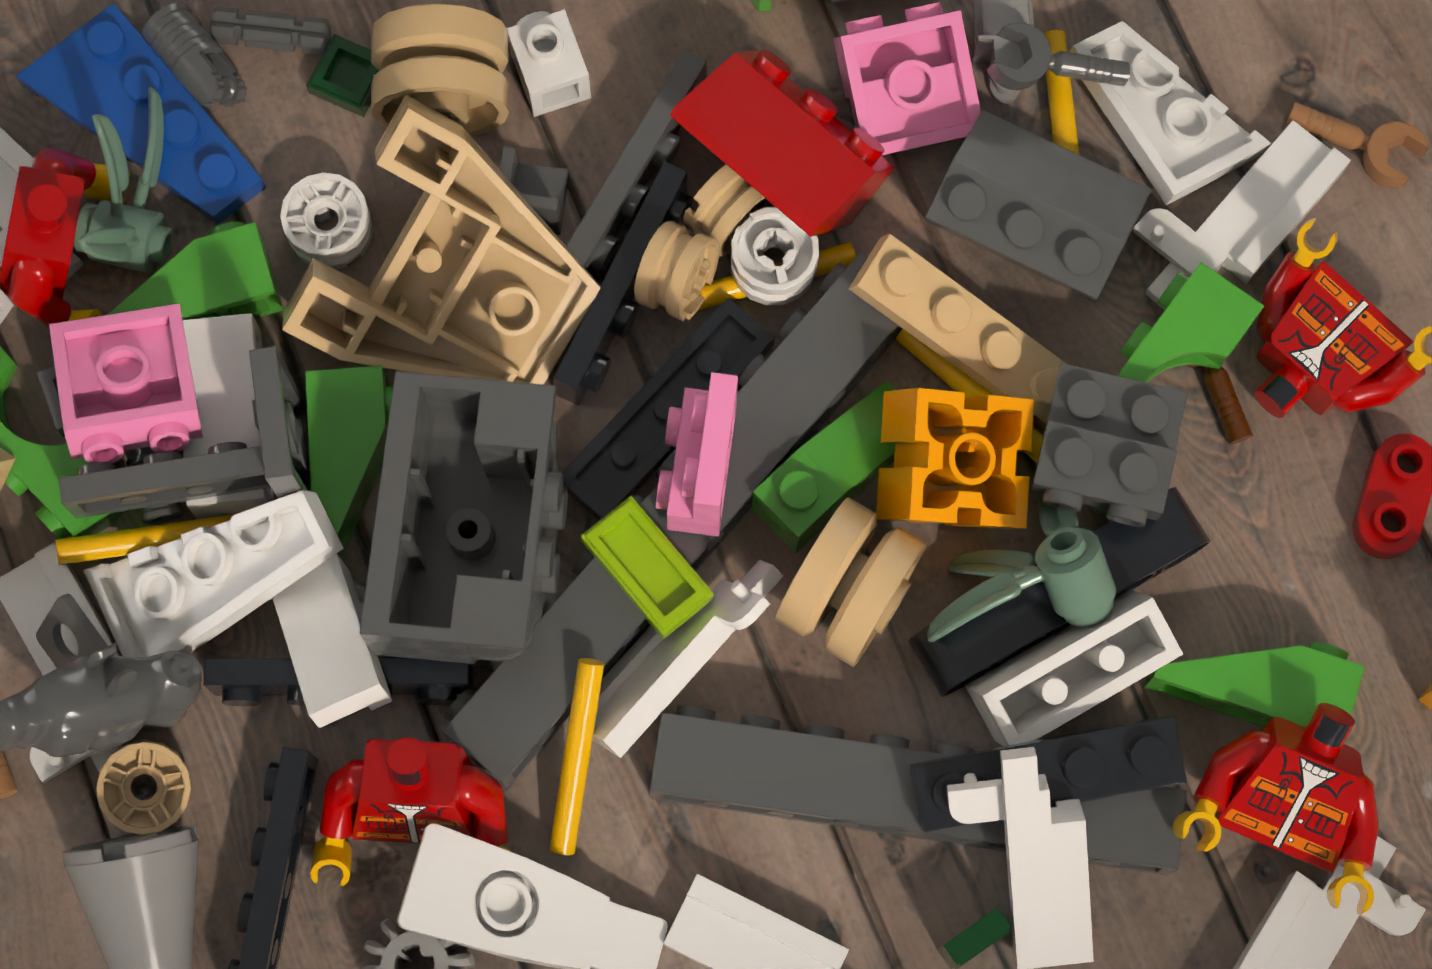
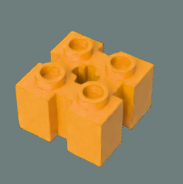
(955, 459)

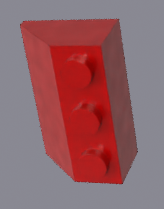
(784, 141)

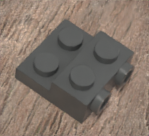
(1109, 445)

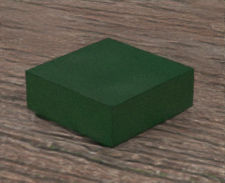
(344, 76)
(975, 939)

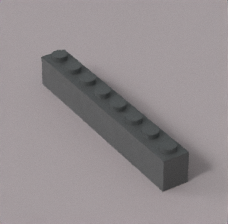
(871, 787)

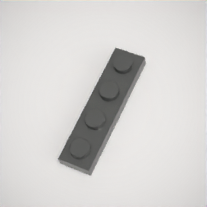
(625, 188)

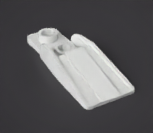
(521, 908)

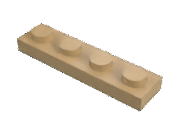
(957, 325)

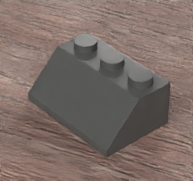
(1038, 205)

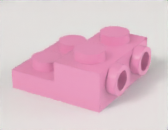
(910, 78)
(125, 383)
(703, 445)

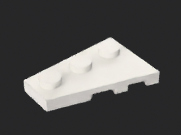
(1164, 121)

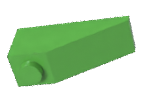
(214, 277)
(346, 439)
(824, 472)
(1264, 682)

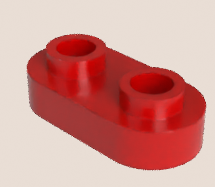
(1394, 492)

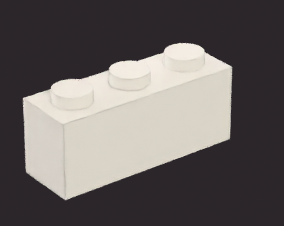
(224, 399)
(1073, 670)

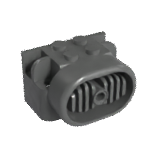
(464, 520)

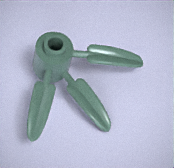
(120, 232)
(1066, 561)

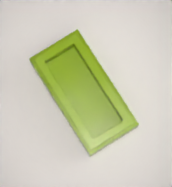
(647, 567)

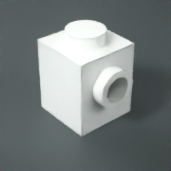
(548, 61)

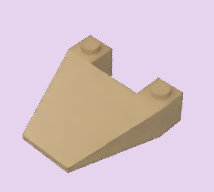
(469, 281)

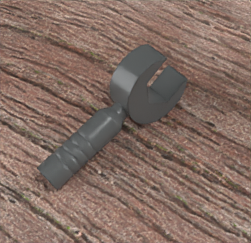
(1038, 59)

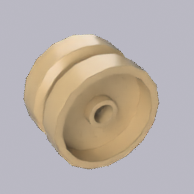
(444, 60)
(856, 585)

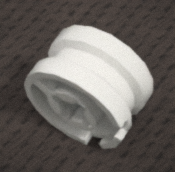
(316, 200)
(756, 273)

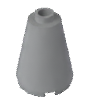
(139, 896)

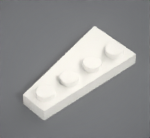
(211, 576)

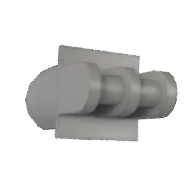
(988, 20)

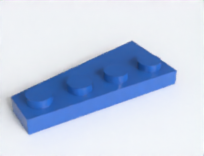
(108, 72)

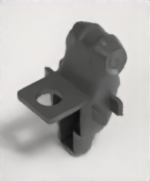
(96, 696)

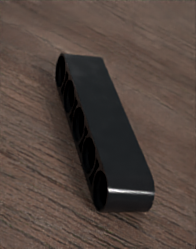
(1016, 625)

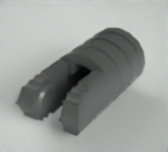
(193, 56)

